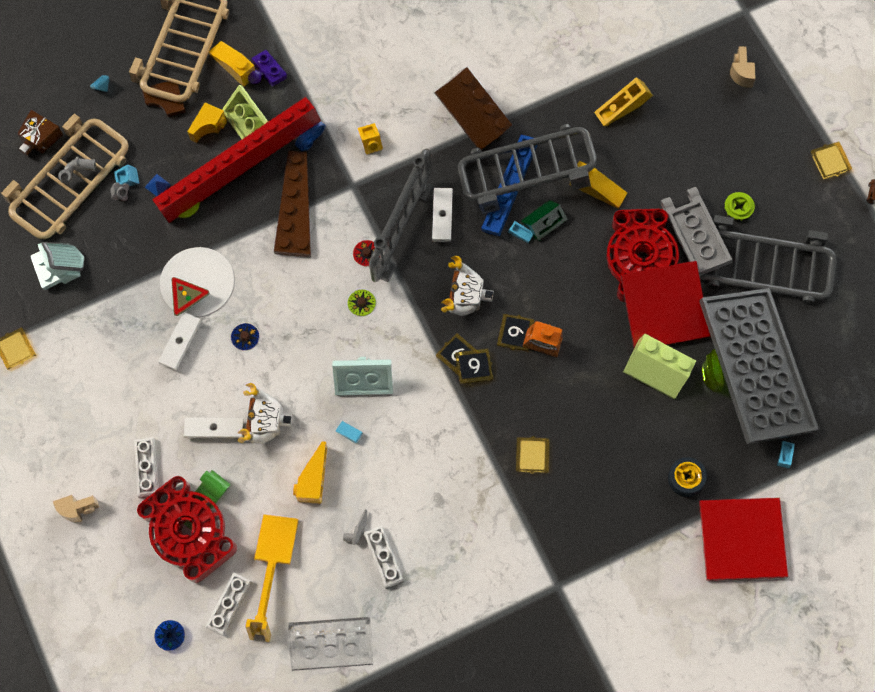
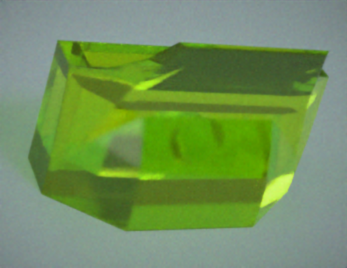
(713, 372)

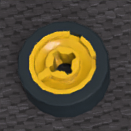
(691, 486)

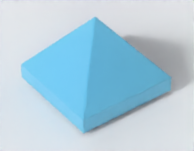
(101, 83)

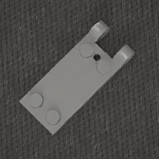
(697, 233)

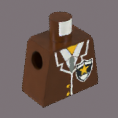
(37, 134)

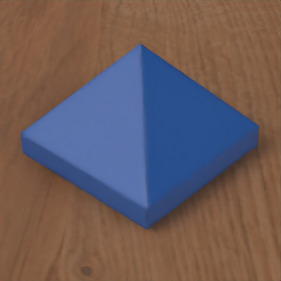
(157, 185)

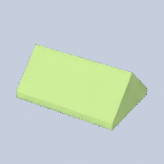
(243, 113)

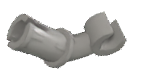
(77, 164)

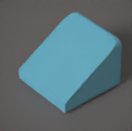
(127, 174)

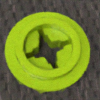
(739, 198)

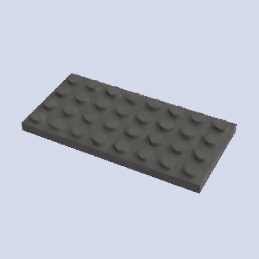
(758, 365)

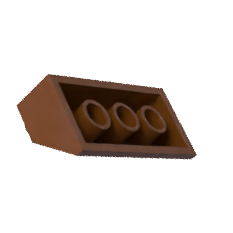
(473, 108)

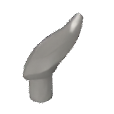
(359, 530)

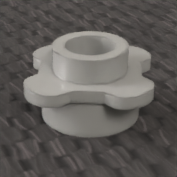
(115, 191)

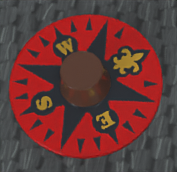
(363, 252)

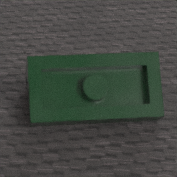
(545, 219)

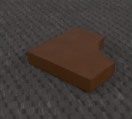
(170, 107)

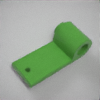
(212, 487)

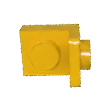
(370, 138)

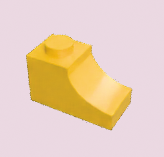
(209, 120)

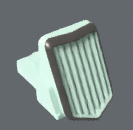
(57, 263)

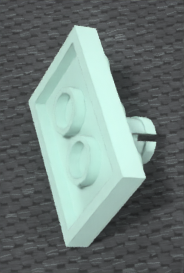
(362, 377)

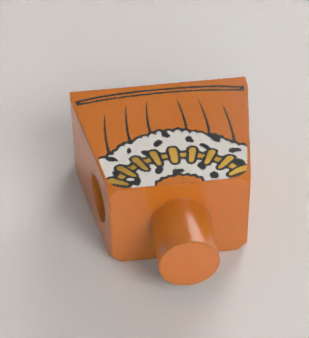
(543, 338)

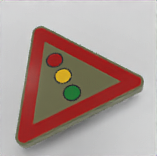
(186, 295)

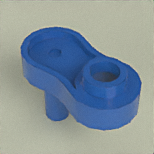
(306, 139)

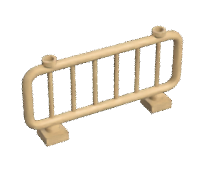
(139, 71)
(75, 130)

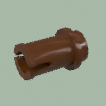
(871, 195)

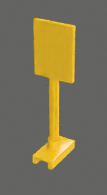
(273, 546)

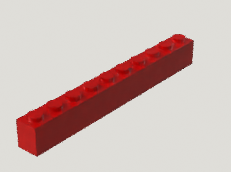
(237, 159)

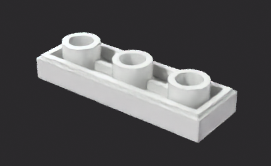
(442, 206)
(183, 332)
(203, 427)
(145, 455)
(387, 567)
(222, 615)

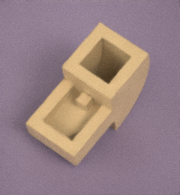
(741, 71)
(72, 509)

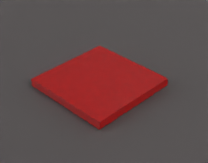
(665, 303)
(743, 539)

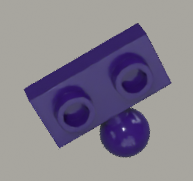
(268, 68)

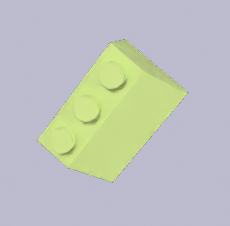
(659, 366)

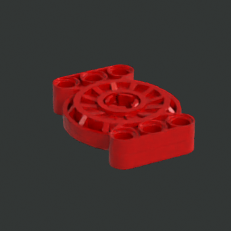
(640, 237)
(169, 518)

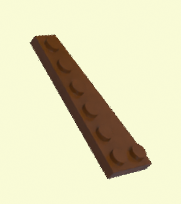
(294, 222)

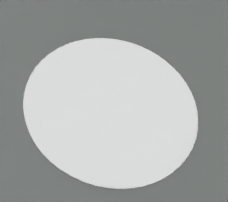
(202, 268)

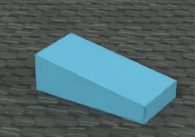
(520, 232)
(349, 432)
(786, 454)

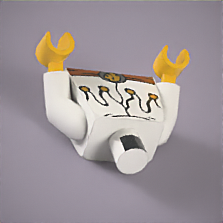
(465, 290)
(263, 417)

